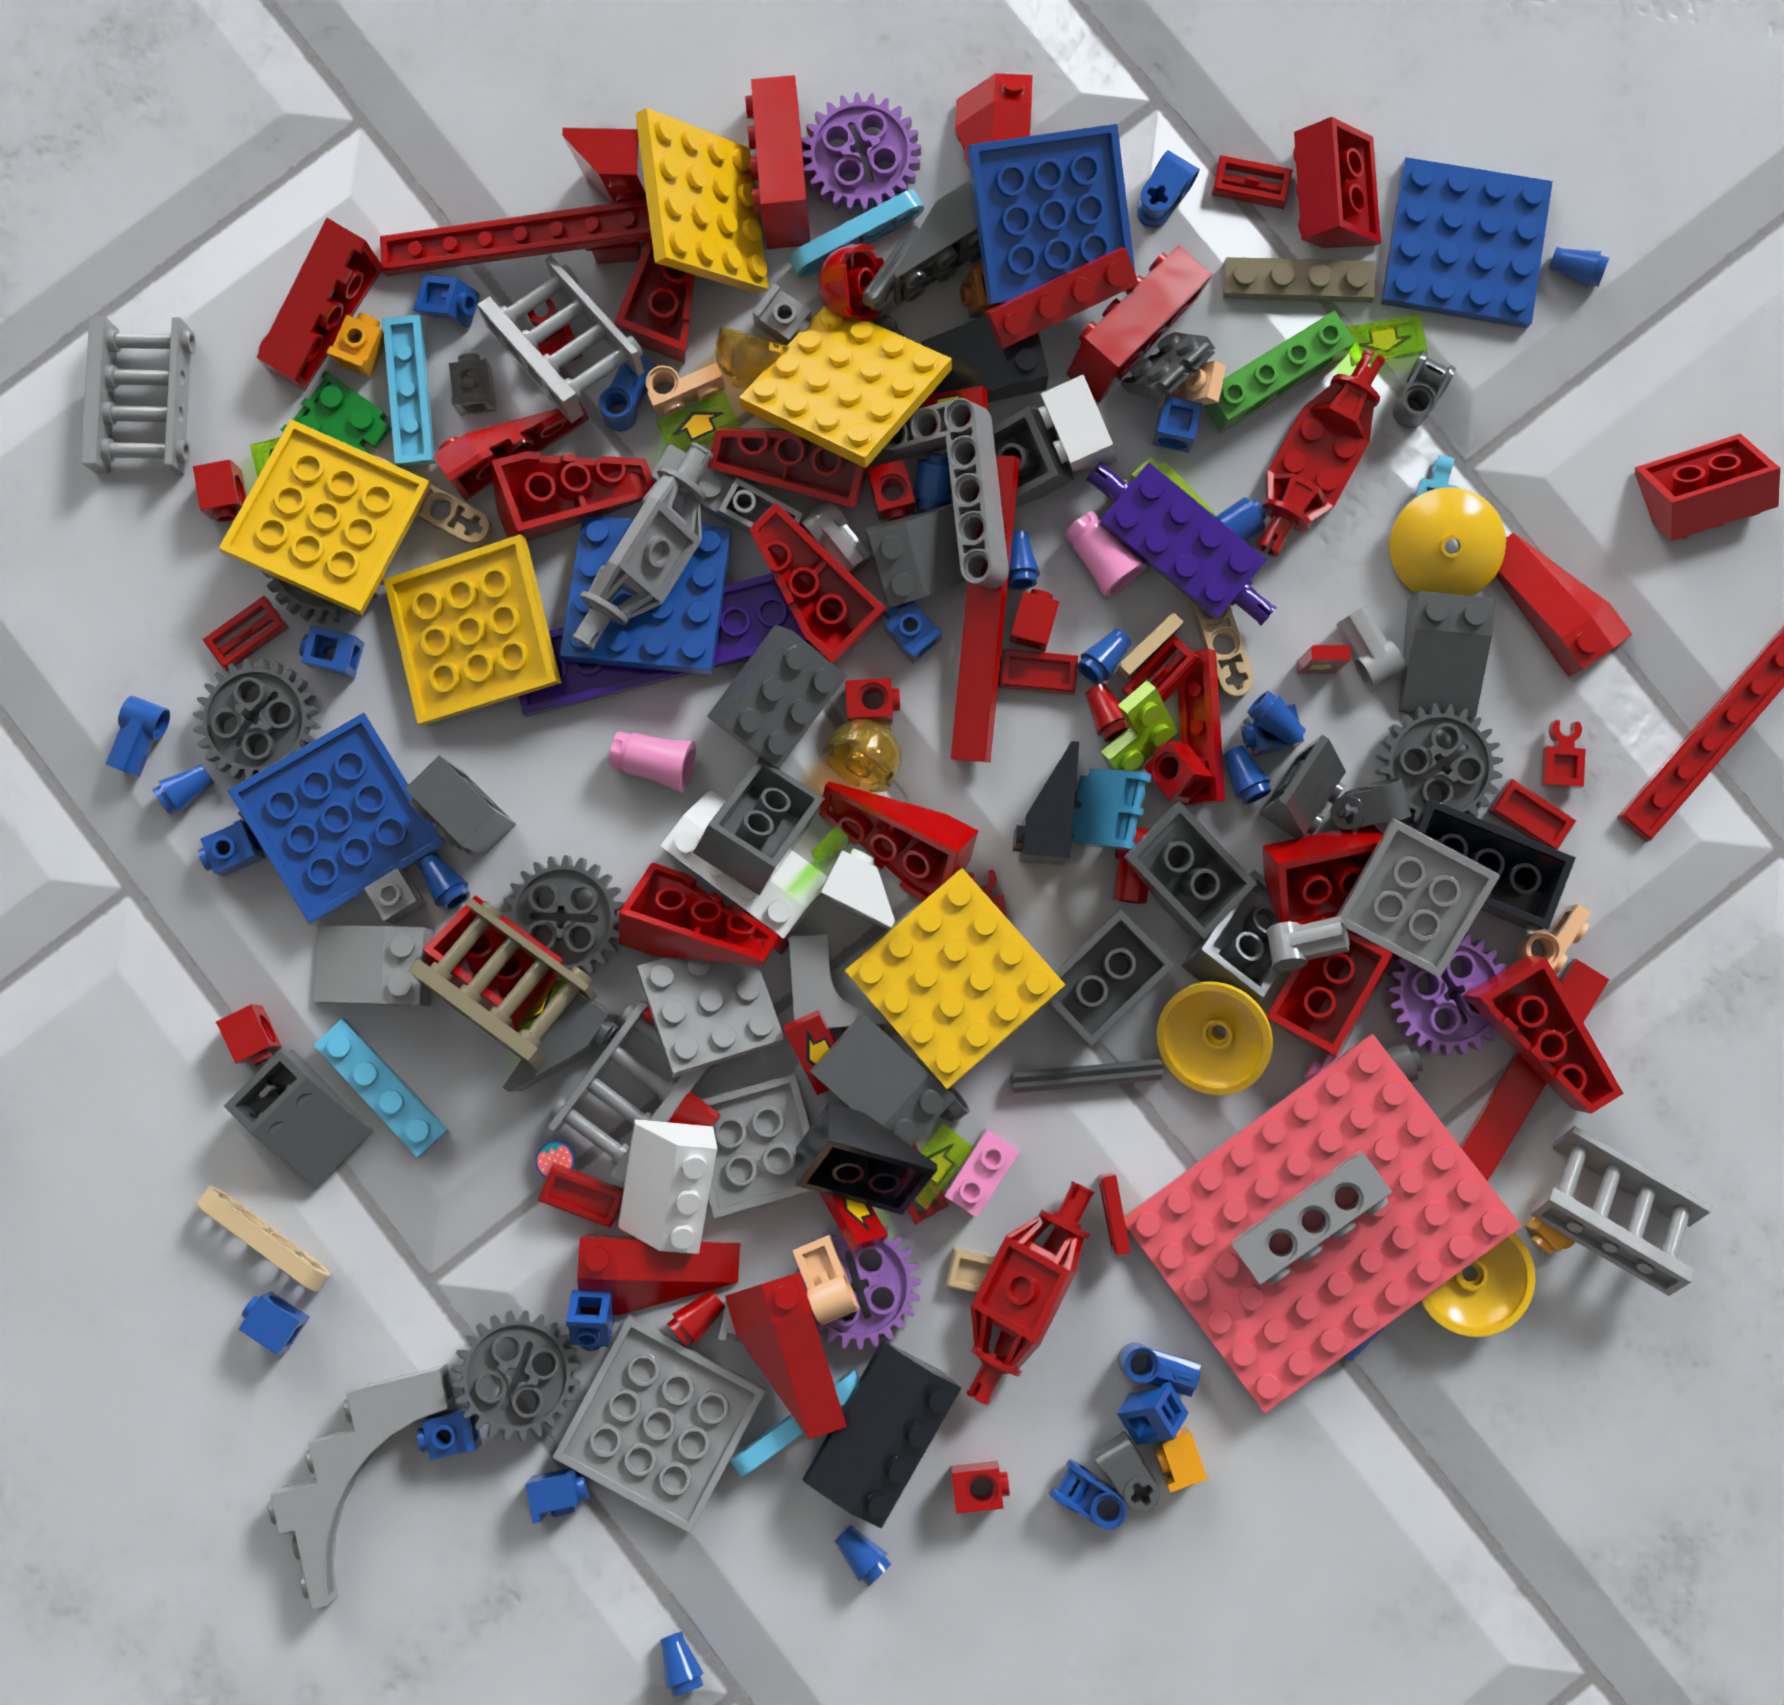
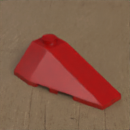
(995, 110)
(469, 457)
(556, 492)
(820, 592)
(1561, 609)
(909, 840)
(680, 920)
(648, 1277)
(786, 1345)

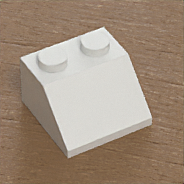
(1078, 424)
(859, 888)

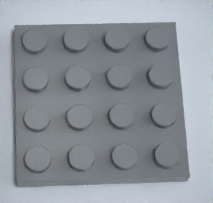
(659, 1423)

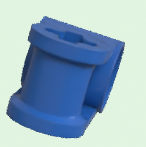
(1167, 187)
(1087, 1494)

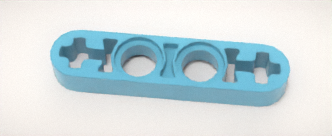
(860, 230)
(783, 1432)

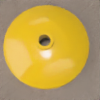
(1425, 527)
(1201, 1055)
(1492, 1297)

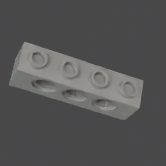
(1320, 1195)

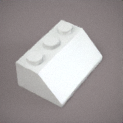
(668, 1184)

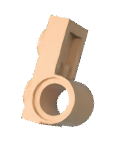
(1202, 385)
(692, 387)
(1567, 929)
(826, 1280)

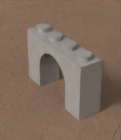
(814, 986)

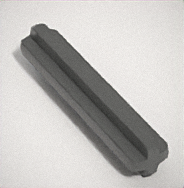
(882, 283)

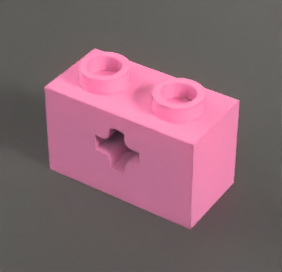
(981, 1173)

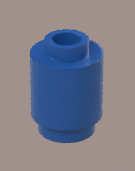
(932, 481)
(1244, 518)

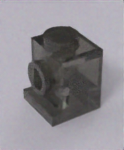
(478, 395)

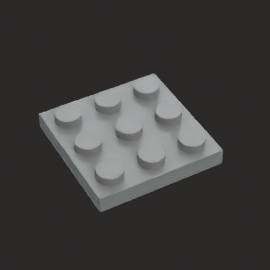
(1417, 897)
(708, 1011)
(757, 1145)

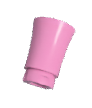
(1104, 555)
(654, 759)

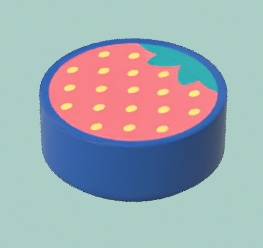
(556, 1152)

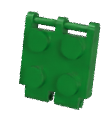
(343, 415)

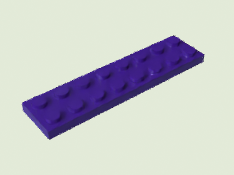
(746, 619)

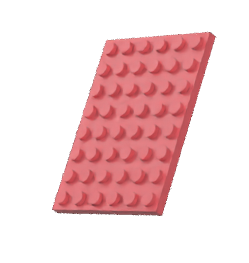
(1325, 1307)

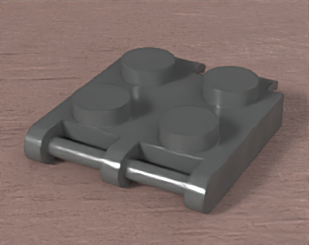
(1170, 367)

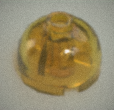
(746, 355)
(865, 753)

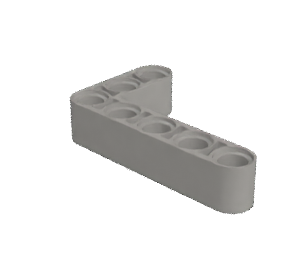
(965, 479)

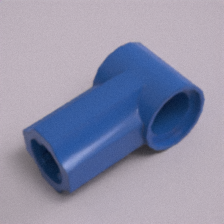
(626, 390)
(140, 726)
(1161, 1368)

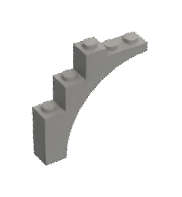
(316, 1505)

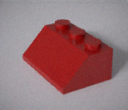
(609, 161)
(1336, 185)
(1708, 486)
(1316, 872)
(480, 954)
(1330, 995)

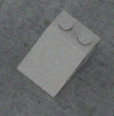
(370, 965)

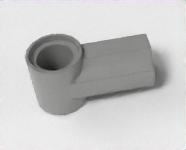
(832, 532)
(1375, 656)
(1295, 943)

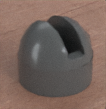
(956, 1109)

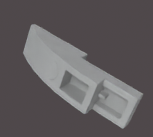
(725, 497)

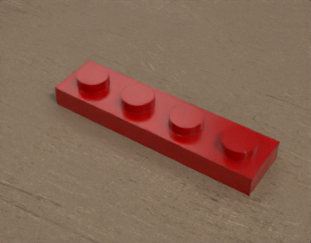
(1062, 297)
(1201, 723)

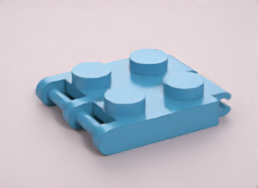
(1109, 808)

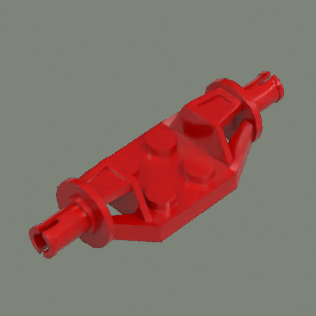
(1320, 453)
(1025, 1290)

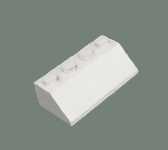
(782, 901)

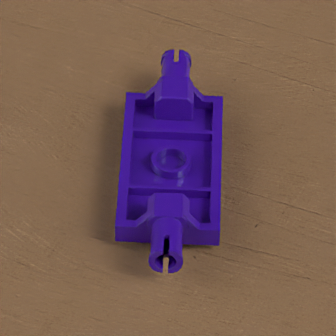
(1182, 541)

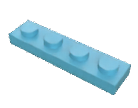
(408, 391)
(381, 1087)

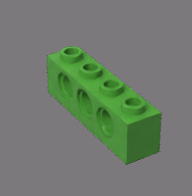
(1280, 370)

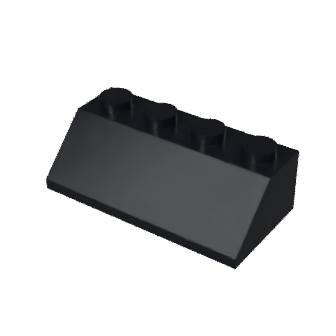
(1529, 871)
(886, 1434)

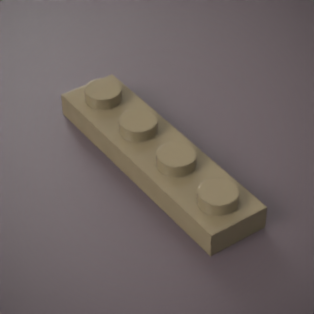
(1299, 279)

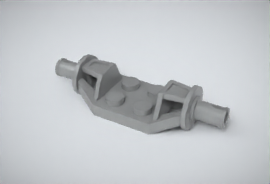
(650, 551)

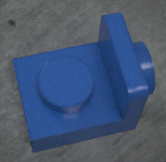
(447, 299)

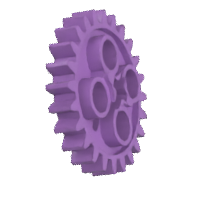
(828, 163)
(1419, 1010)
(891, 1274)

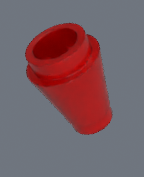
(1105, 712)
(695, 1318)

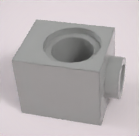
(395, 896)

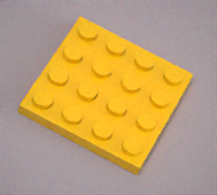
(701, 202)
(846, 385)
(325, 517)
(472, 630)
(955, 978)

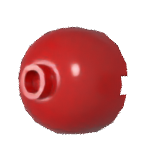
(845, 278)

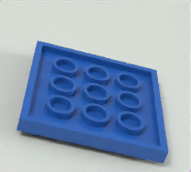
(1047, 206)
(1466, 242)
(670, 637)
(335, 817)

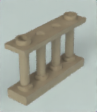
(496, 1021)

